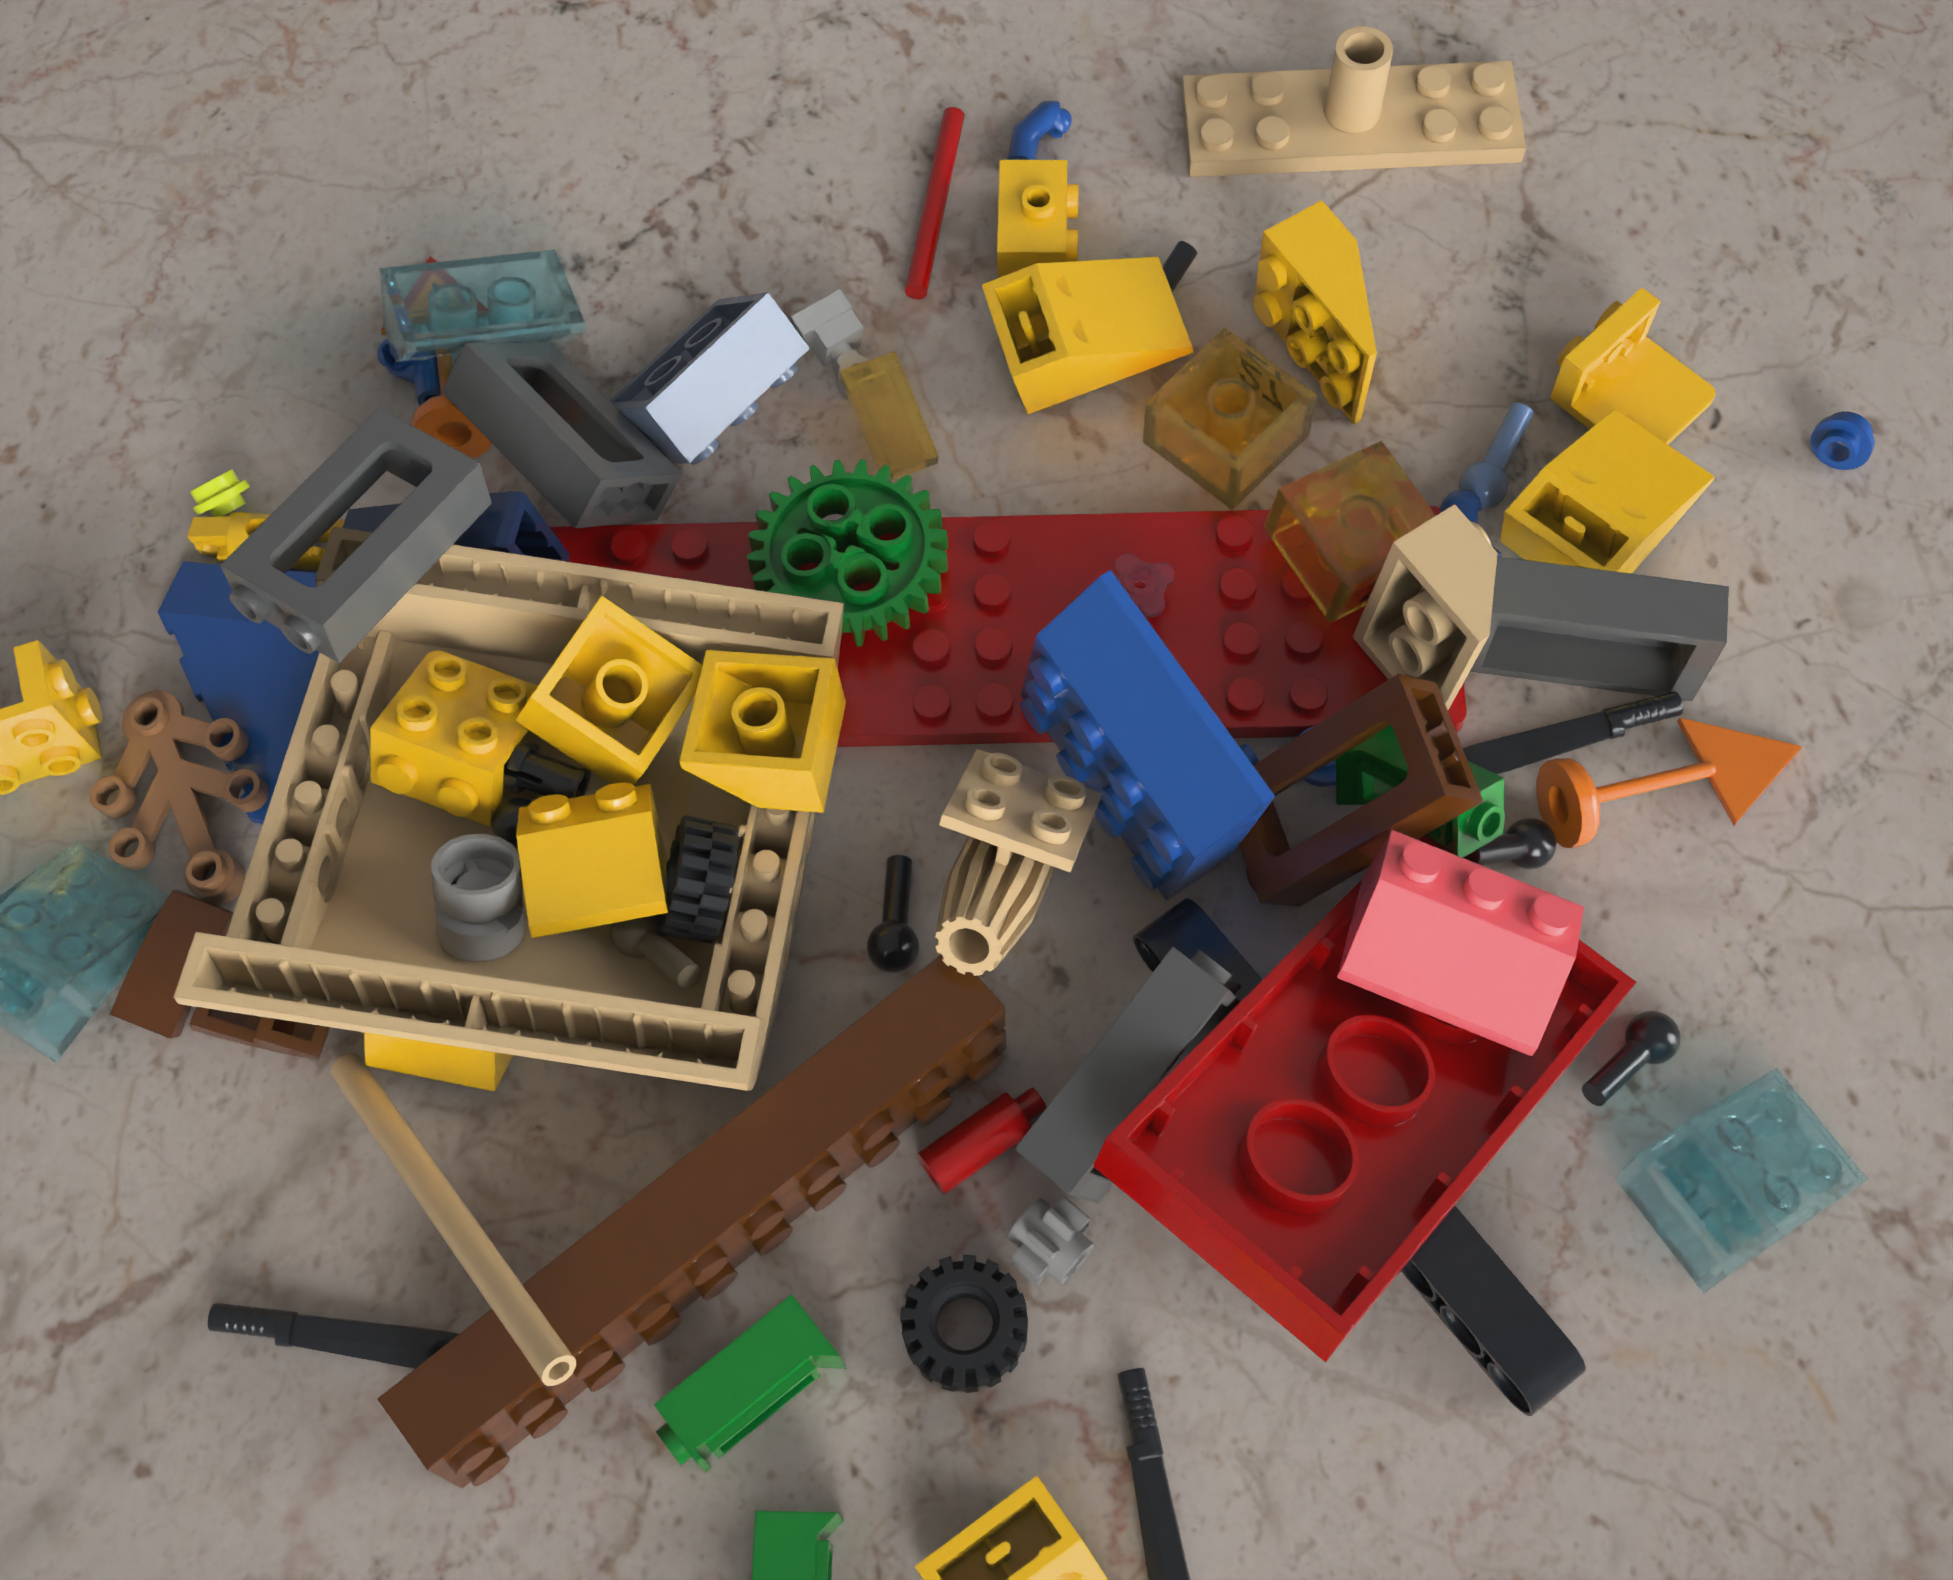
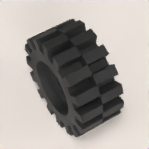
(699, 879)
(964, 1280)

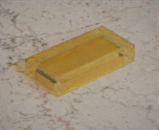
(889, 415)

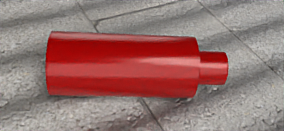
(980, 1139)

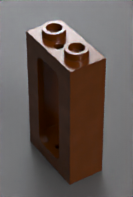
(1432, 794)

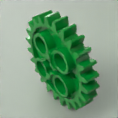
(850, 546)

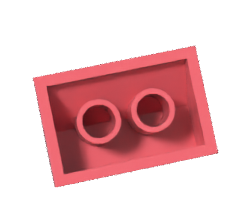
(1461, 942)

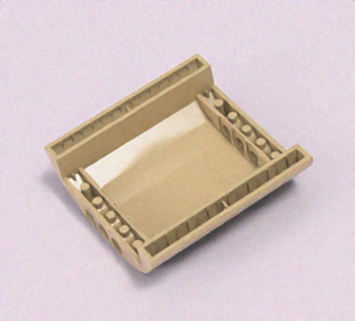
(341, 876)

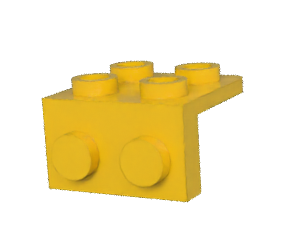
(1629, 373)
(52, 726)
(450, 735)

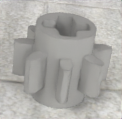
(1050, 1241)

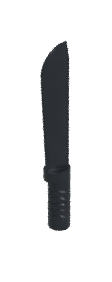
(1552, 740)
(352, 1338)
(1154, 1501)

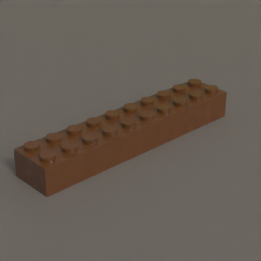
(704, 1220)

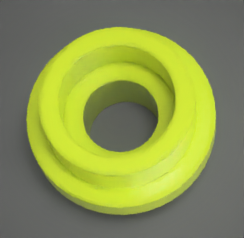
(220, 495)

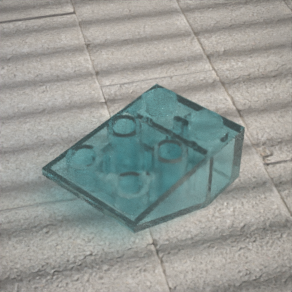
(68, 944)
(1739, 1178)

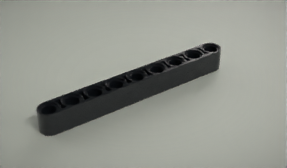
(1455, 1265)

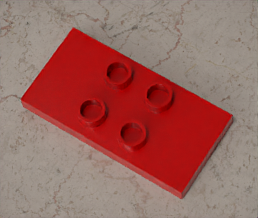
(1335, 1129)

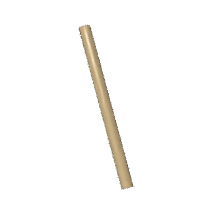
(455, 1222)

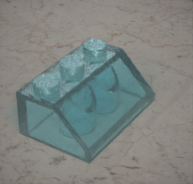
(477, 300)

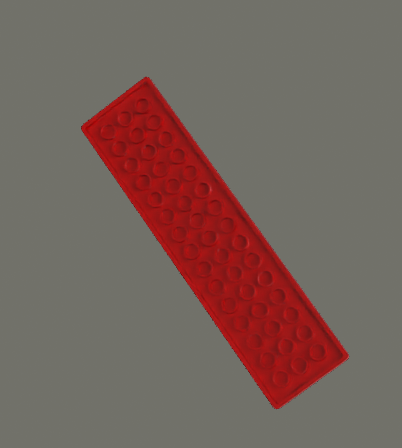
(958, 672)

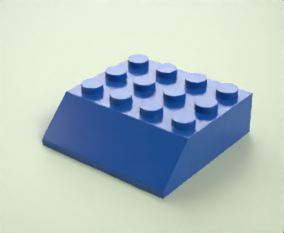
(1141, 738)

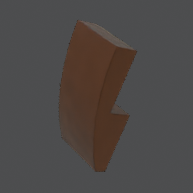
(154, 974)

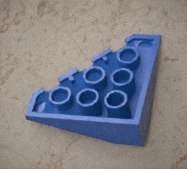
(239, 667)

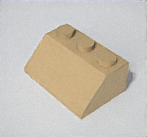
(1432, 603)

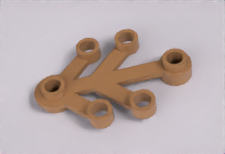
(176, 788)

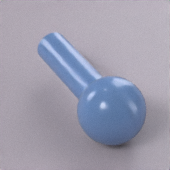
(1488, 477)

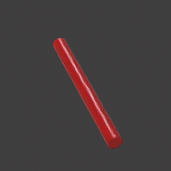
(934, 203)

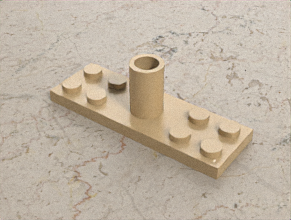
(1352, 114)

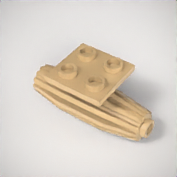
(1017, 834)

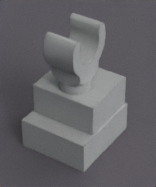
(831, 332)

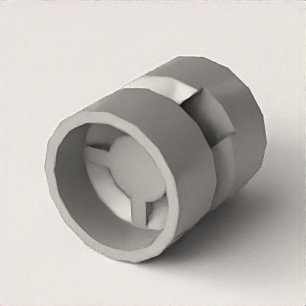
(478, 897)

